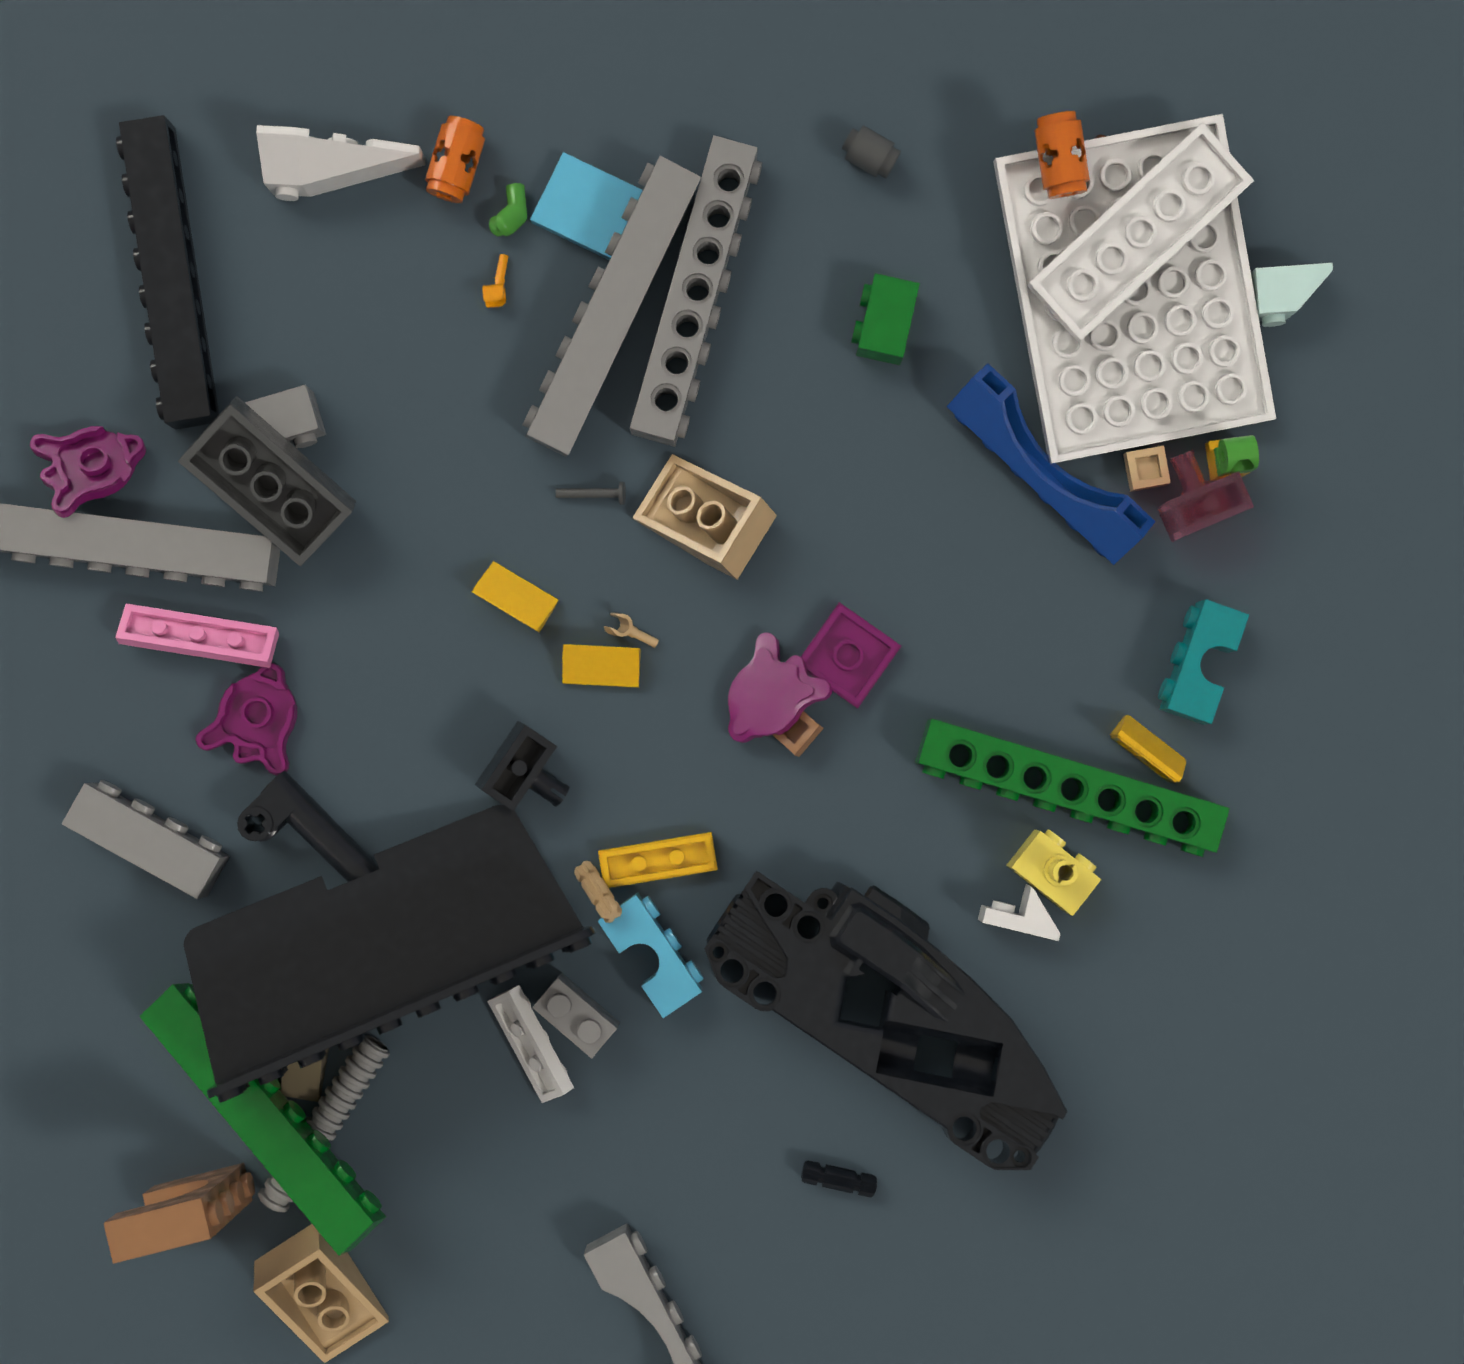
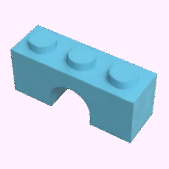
(675, 979)

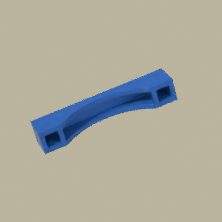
(1103, 518)

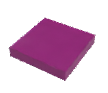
(849, 654)

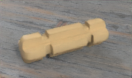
(598, 891)

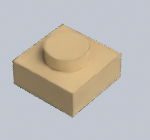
(1147, 468)

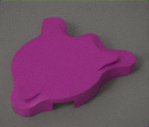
(86, 465)
(771, 693)
(256, 718)

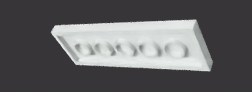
(1140, 232)

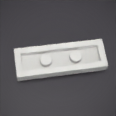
(530, 1044)

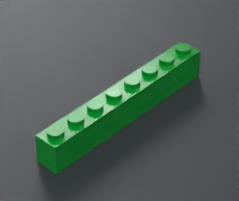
(272, 1130)

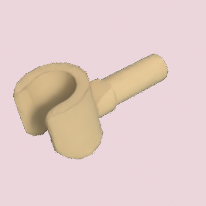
(627, 629)

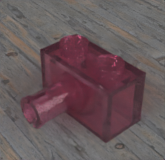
(1201, 501)

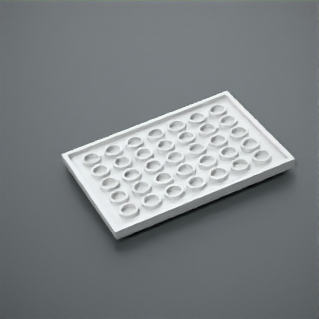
(1175, 353)

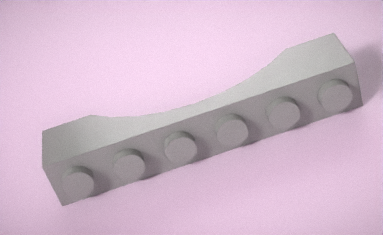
(625, 1273)

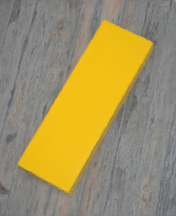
(658, 860)

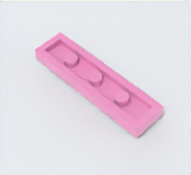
(197, 635)

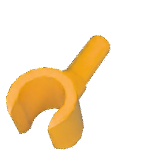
(495, 294)

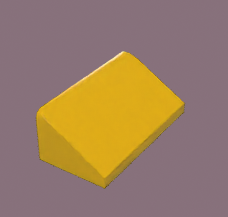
(515, 596)
(601, 665)
(1149, 749)

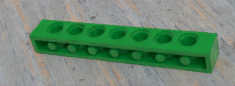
(1205, 818)

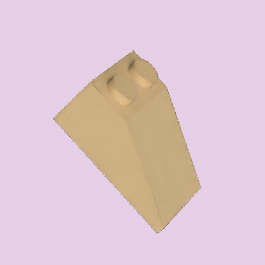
(705, 516)
(318, 1293)

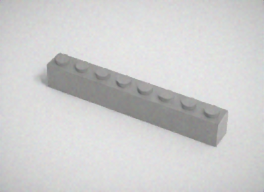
(612, 306)
(138, 547)

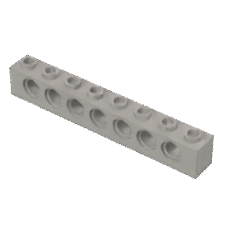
(724, 160)

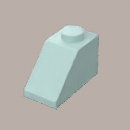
(1285, 289)

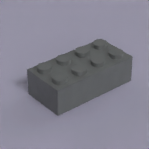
(268, 481)

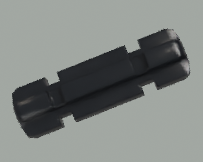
(839, 1179)

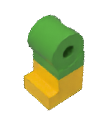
(1231, 456)

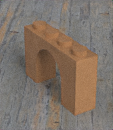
(180, 1213)

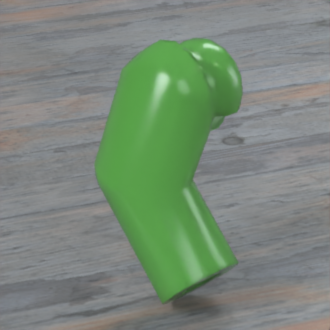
(513, 215)

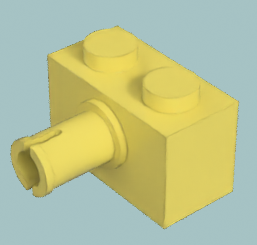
(1054, 871)

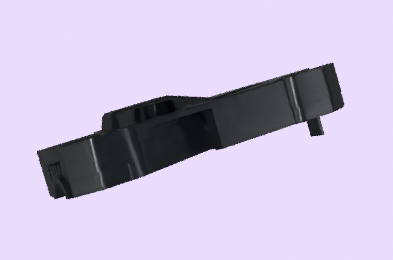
(932, 1001)

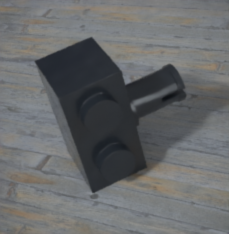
(519, 768)

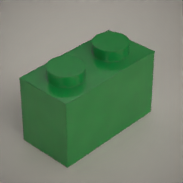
(886, 319)

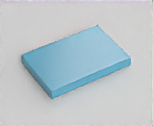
(584, 204)

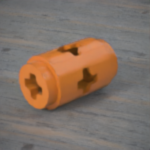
(1056, 137)
(461, 142)

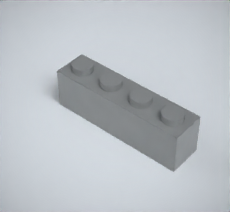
(146, 839)

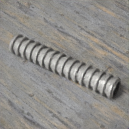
(335, 1106)

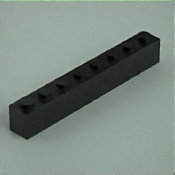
(168, 272)

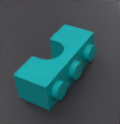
(1187, 690)

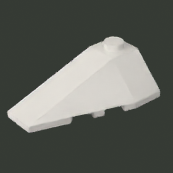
(309, 166)

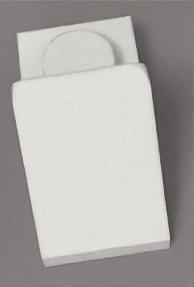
(1031, 917)

